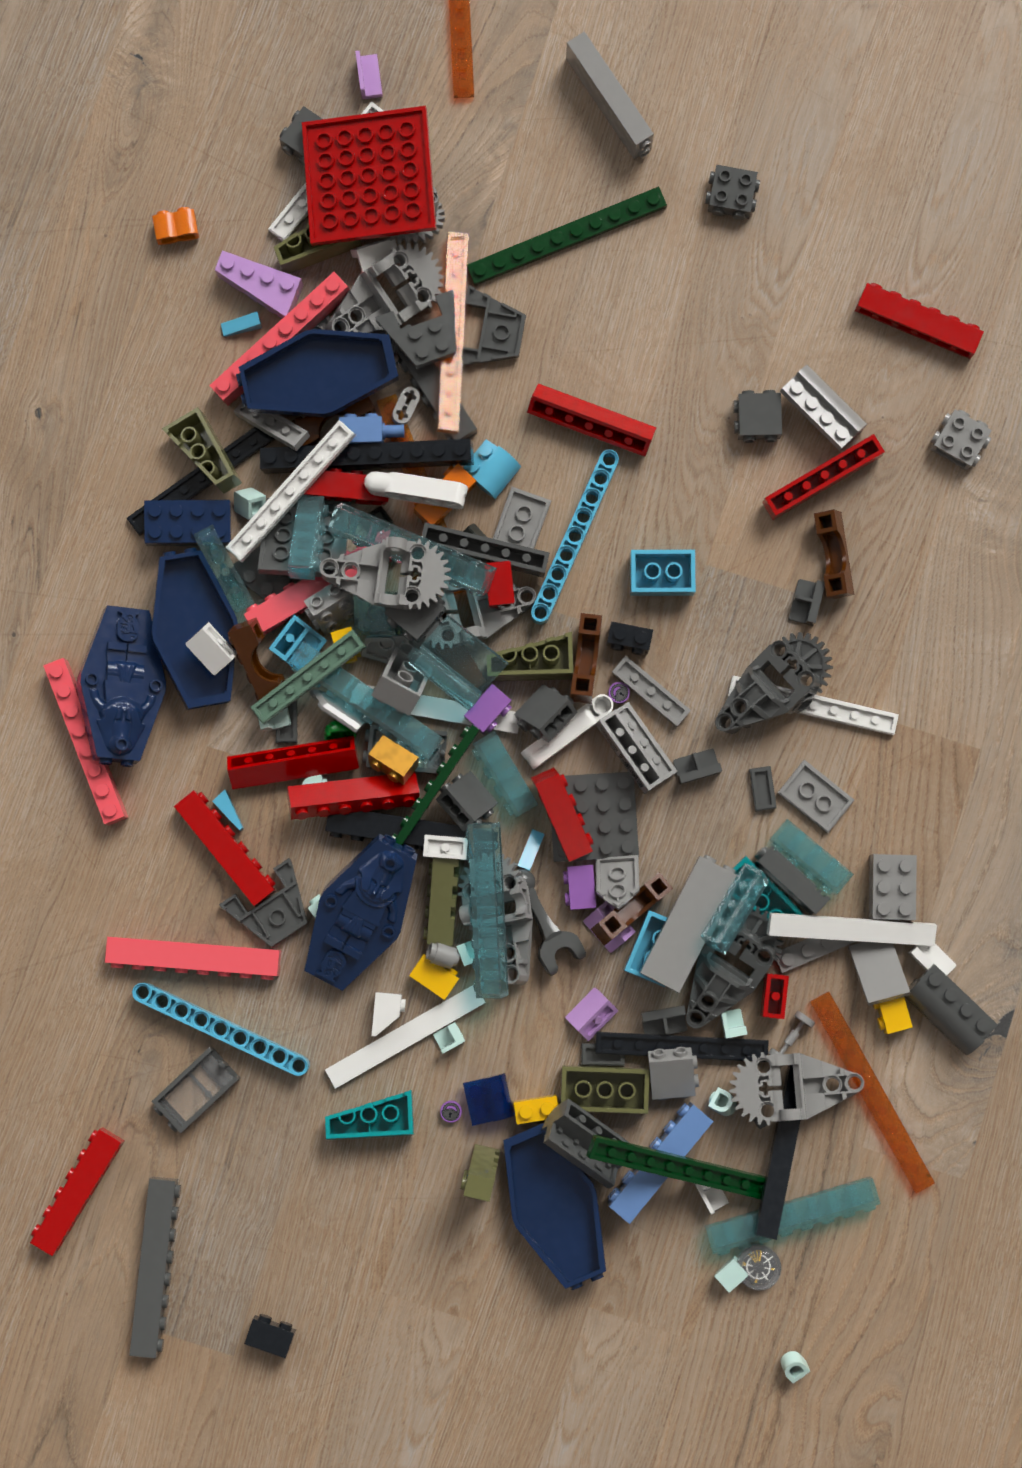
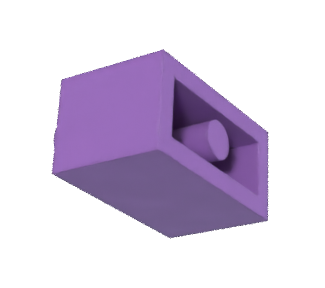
(488, 709)
(580, 887)

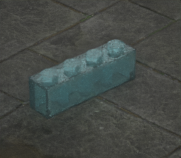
(306, 537)
(224, 568)
(505, 775)
(811, 857)
(734, 908)

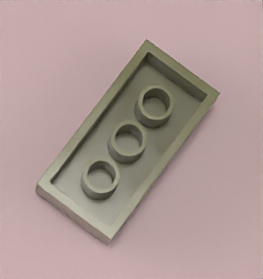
(606, 1088)

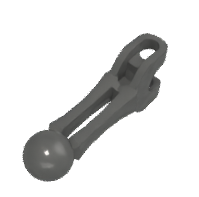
(550, 934)

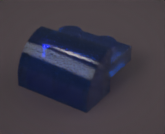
(488, 1099)

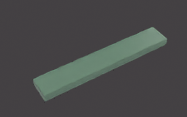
(308, 677)

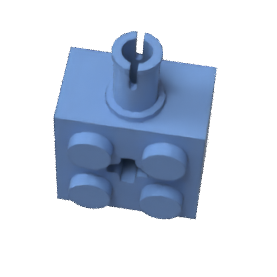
(371, 428)

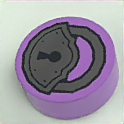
(619, 692)
(451, 1111)

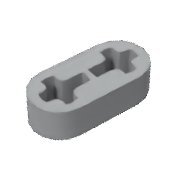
(401, 404)

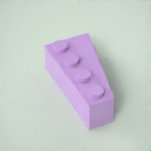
(261, 283)

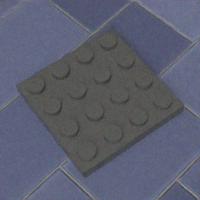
(277, 544)
(608, 813)

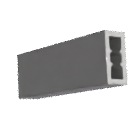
(609, 96)
(680, 935)

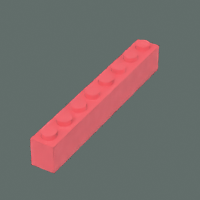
(301, 318)
(281, 607)
(97, 775)
(193, 956)

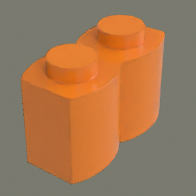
(175, 226)

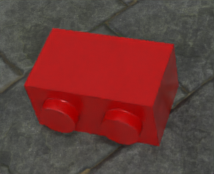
(774, 996)

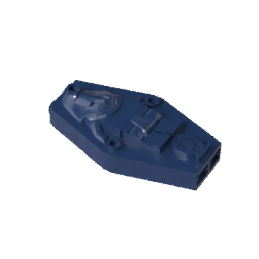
(318, 373)
(183, 604)
(120, 686)
(361, 911)
(555, 1208)

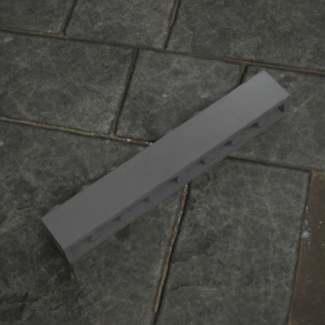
(154, 1267)

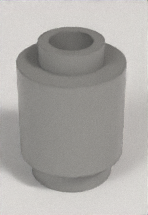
(442, 955)

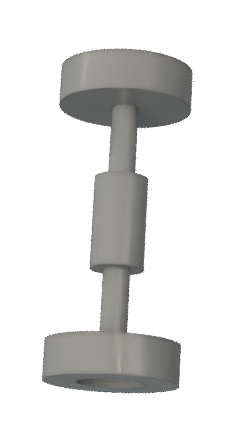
(794, 1033)

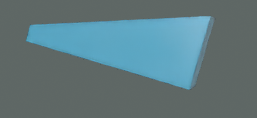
(242, 324)
(225, 804)
(530, 850)

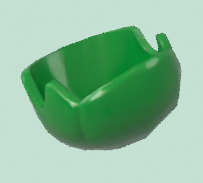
(337, 730)

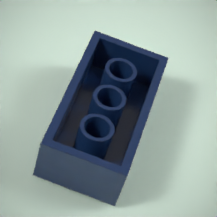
(178, 520)

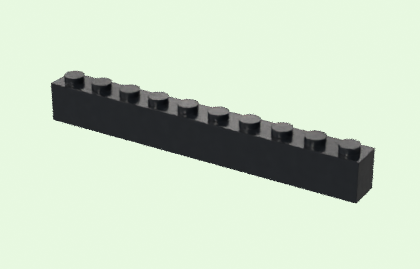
(376, 456)

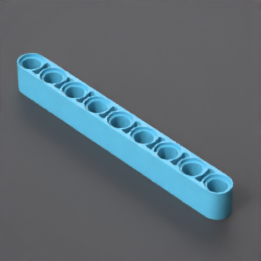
(576, 526)
(210, 1028)

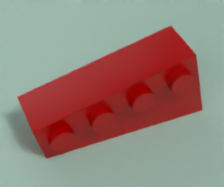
(344, 487)
(562, 814)

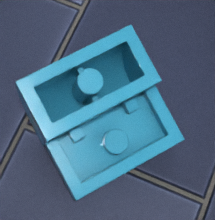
(492, 468)
(291, 638)

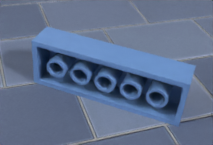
(678, 1139)

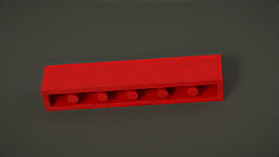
(919, 320)
(591, 420)
(823, 477)
(292, 762)
(350, 796)
(225, 848)
(77, 1191)

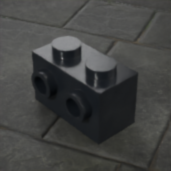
(629, 637)
(270, 1335)

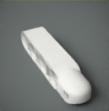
(417, 489)
(586, 718)

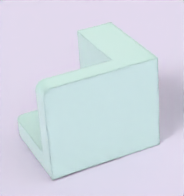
(248, 502)
(279, 721)
(466, 953)
(733, 1023)
(449, 1037)
(731, 1274)

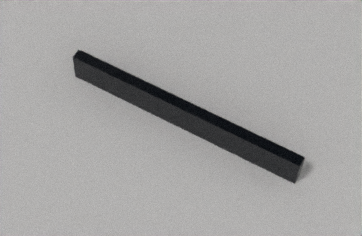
(197, 481)
(702, 1047)
(778, 1167)

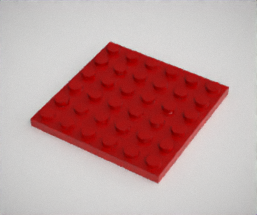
(369, 176)

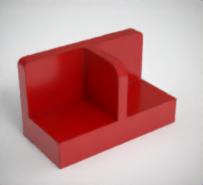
(501, 589)

